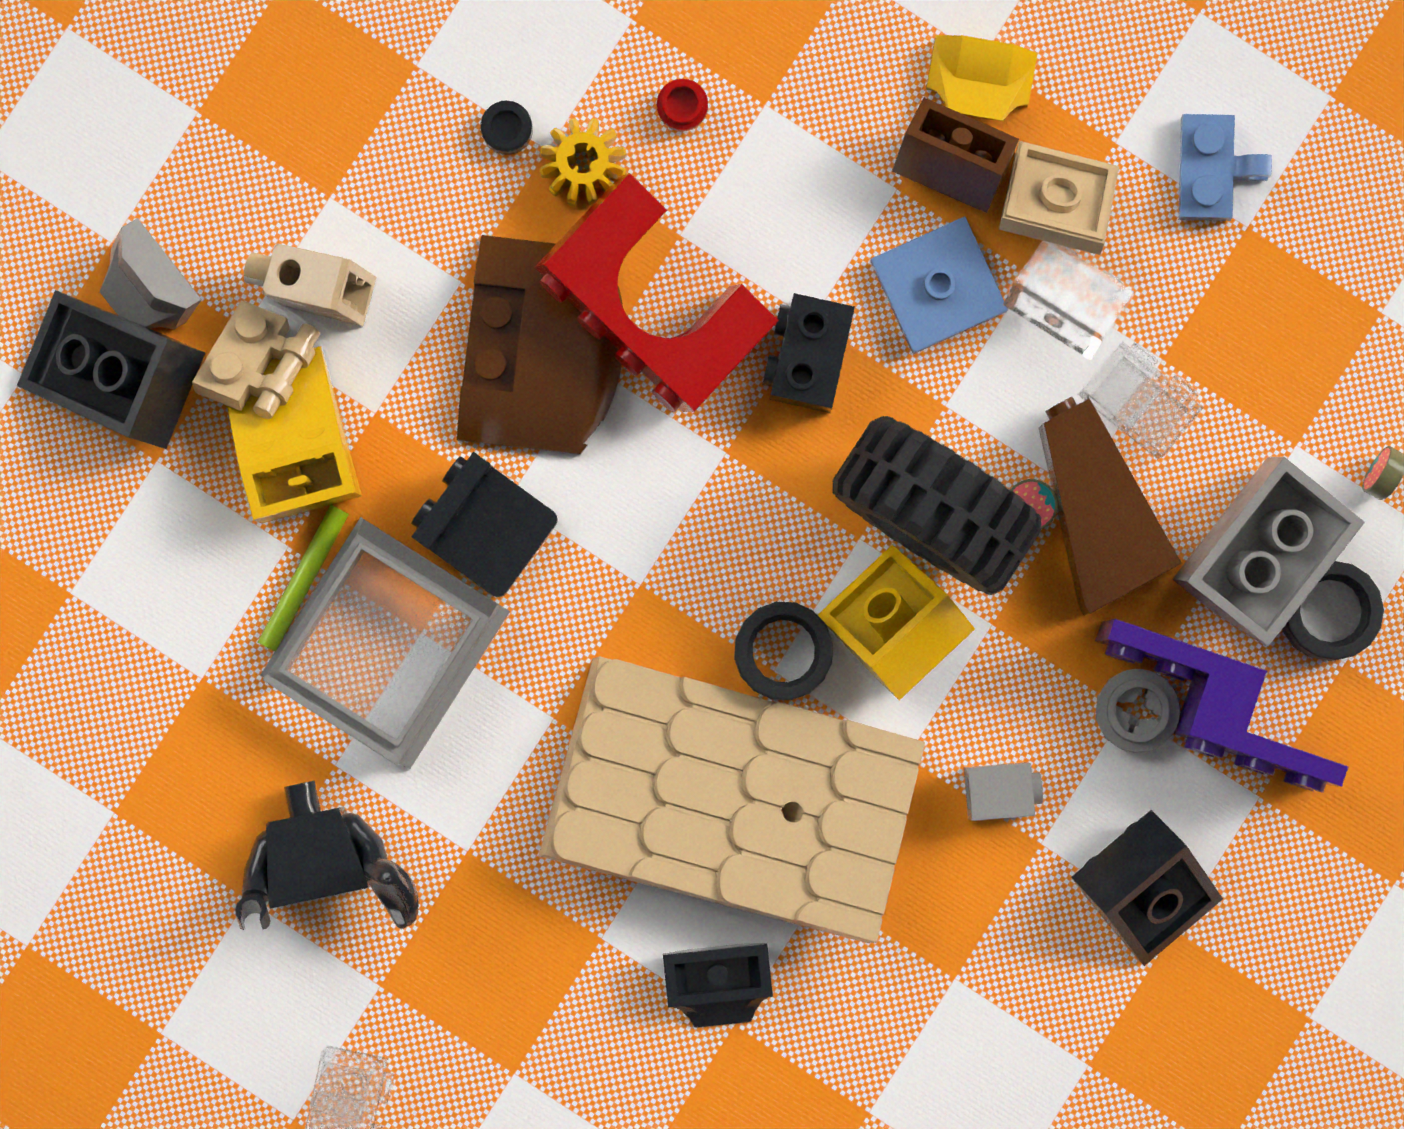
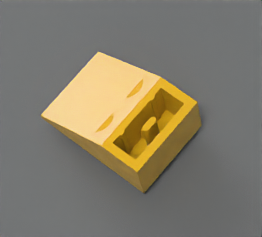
(299, 454)

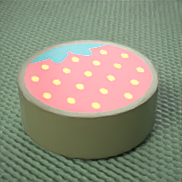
(1384, 473)
(1040, 497)

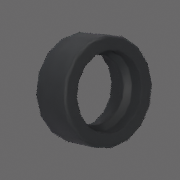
(1365, 632)
(822, 650)

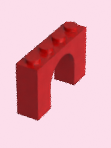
(586, 273)

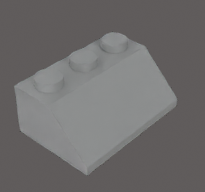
(1269, 550)

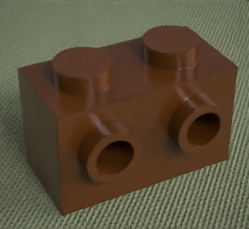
(955, 154)

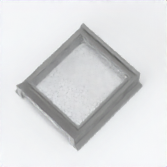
(384, 644)

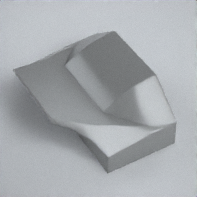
(145, 282)

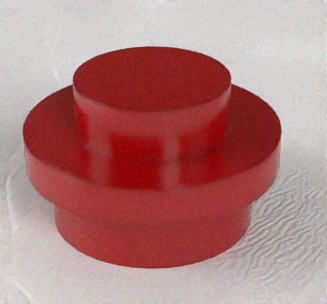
(682, 104)

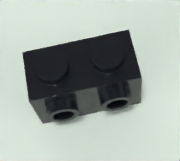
(810, 352)

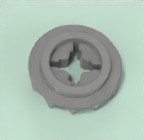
(1159, 699)

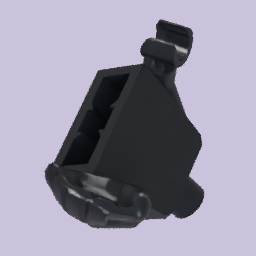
(321, 857)

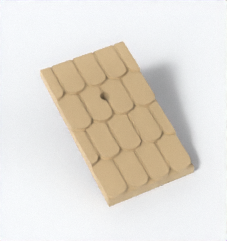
(690, 789)

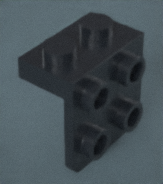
(484, 524)

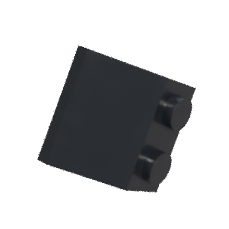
(1147, 887)

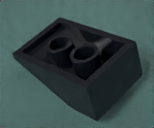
(110, 370)

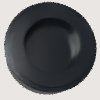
(506, 127)

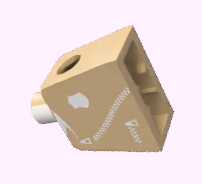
(313, 282)

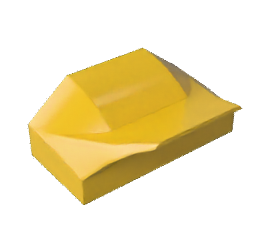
(981, 75)

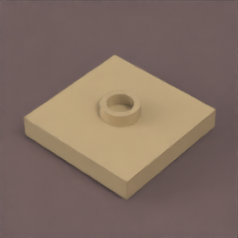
(1059, 198)

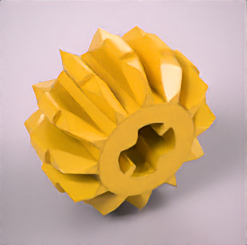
(566, 155)

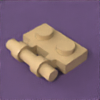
(244, 352)

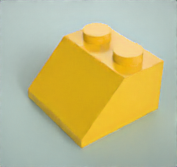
(896, 622)

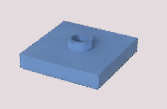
(938, 285)

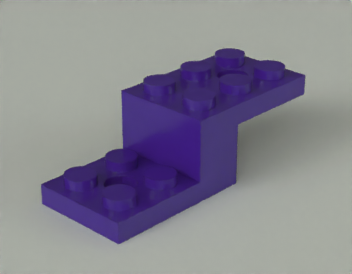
(1219, 705)

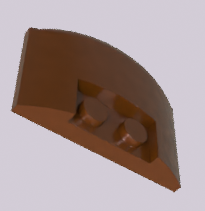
(529, 362)

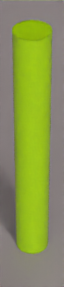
(303, 578)

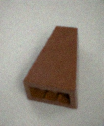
(1102, 513)

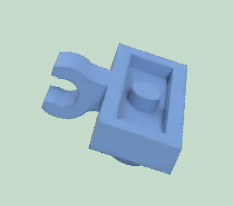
(1211, 167)

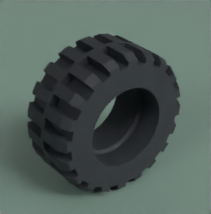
(937, 504)

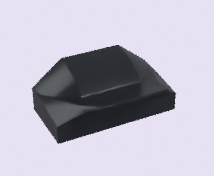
(718, 982)

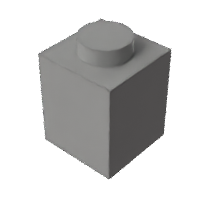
(1002, 791)

